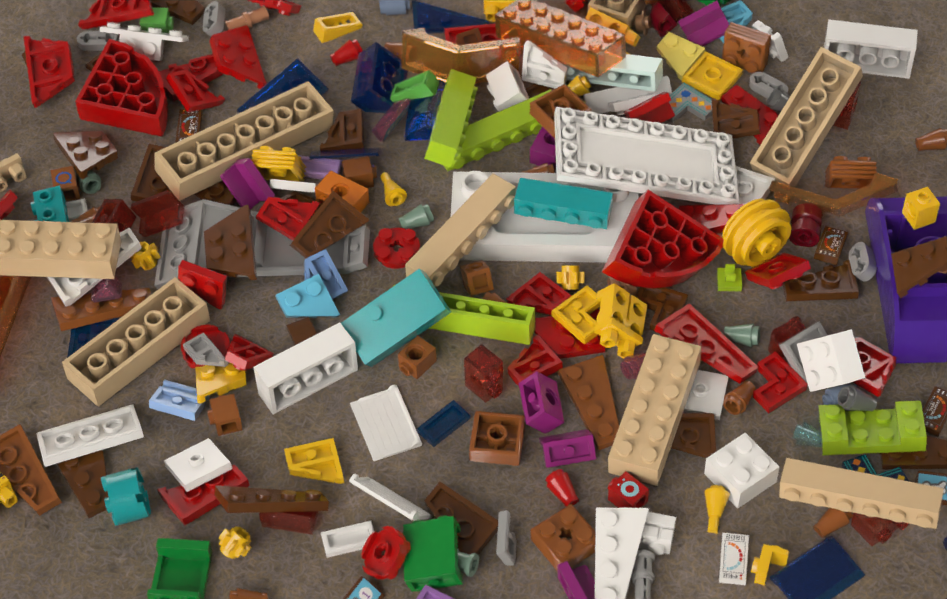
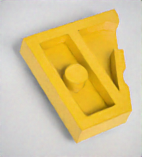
(218, 379)
(315, 461)

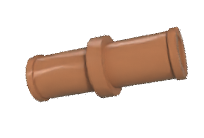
(248, 18)

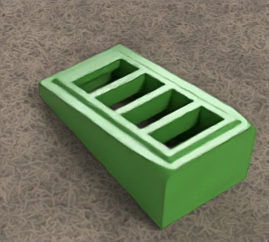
(416, 87)

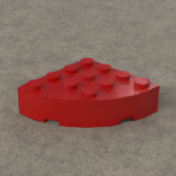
(124, 92)
(660, 245)

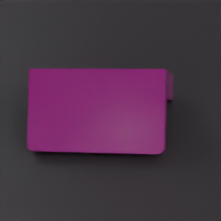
(705, 24)
(246, 183)
(568, 448)
(576, 582)

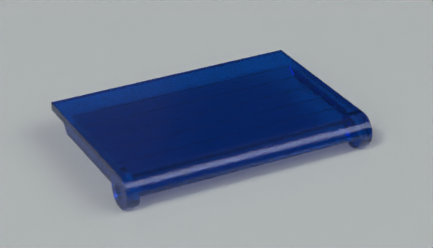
(344, 153)
(818, 572)

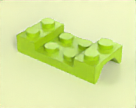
(872, 431)

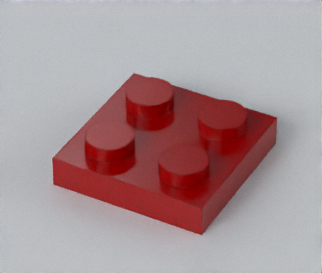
(778, 270)

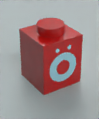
(627, 492)

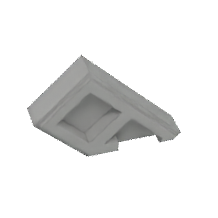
(204, 351)
(505, 540)

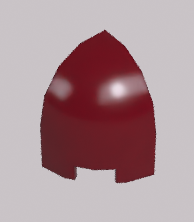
(661, 20)

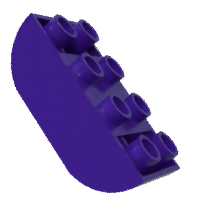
(919, 320)

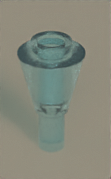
(807, 435)

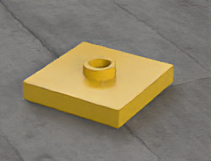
(712, 76)

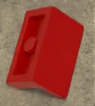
(652, 110)

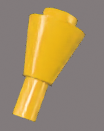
(580, 85)
(393, 192)
(716, 500)

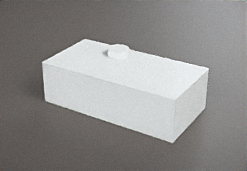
(873, 47)
(306, 368)

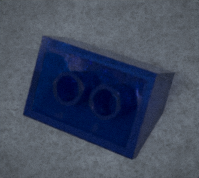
(375, 79)

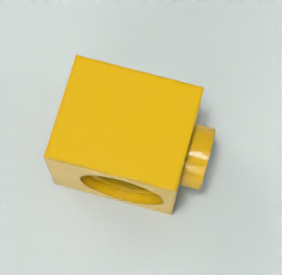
(920, 208)

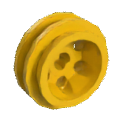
(756, 232)

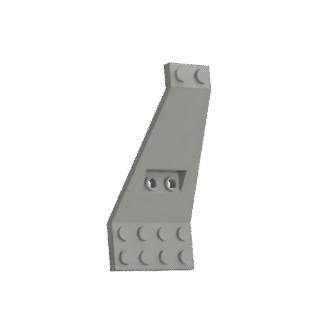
(271, 248)

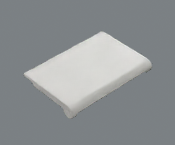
(385, 423)
(390, 498)

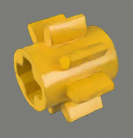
(146, 256)
(570, 277)
(235, 542)

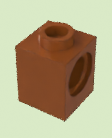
(476, 277)
(419, 350)

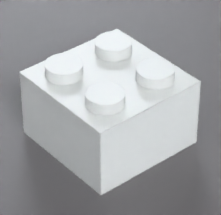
(831, 360)
(742, 469)

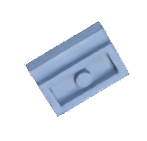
(177, 400)

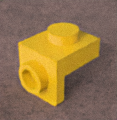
(769, 554)

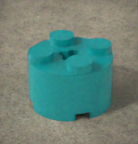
(126, 496)

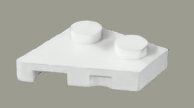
(777, 47)
(542, 68)

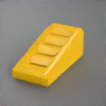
(328, 27)

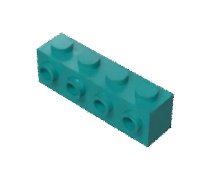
(563, 203)
(50, 205)

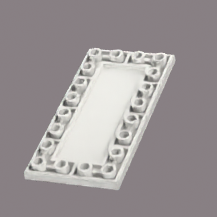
(645, 156)

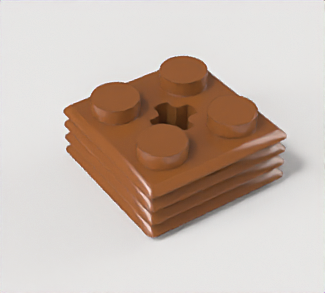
(746, 48)
(543, 107)
(850, 173)
(488, 427)
(565, 523)

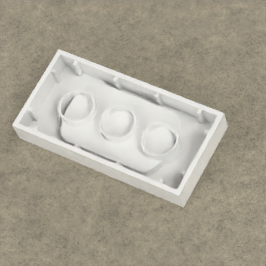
(536, 238)

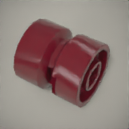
(806, 225)

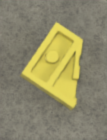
(679, 53)

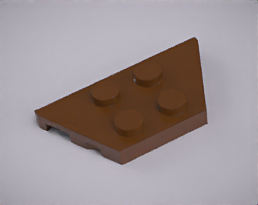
(86, 150)
(231, 245)

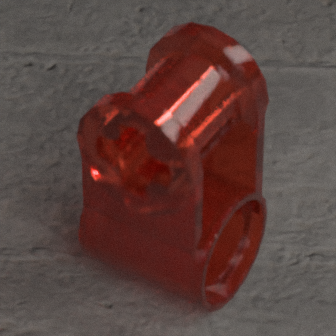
(784, 333)

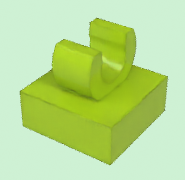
(729, 278)

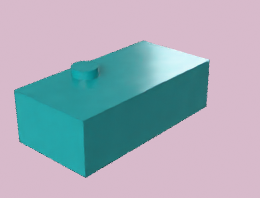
(395, 317)

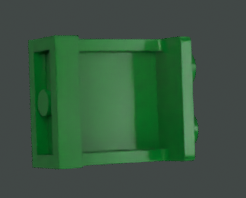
(432, 554)
(181, 569)

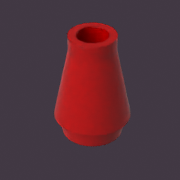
(346, 53)
(561, 486)

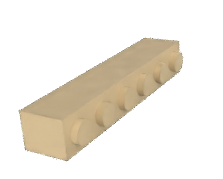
(463, 229)
(861, 493)

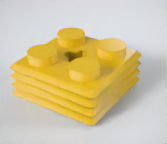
(279, 164)

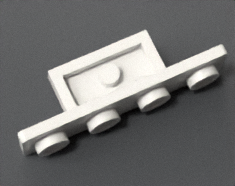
(144, 42)
(621, 99)

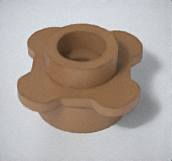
(642, 22)

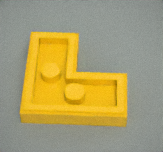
(575, 314)

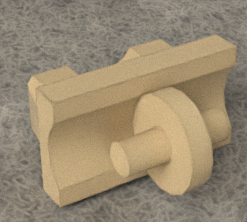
(11, 168)

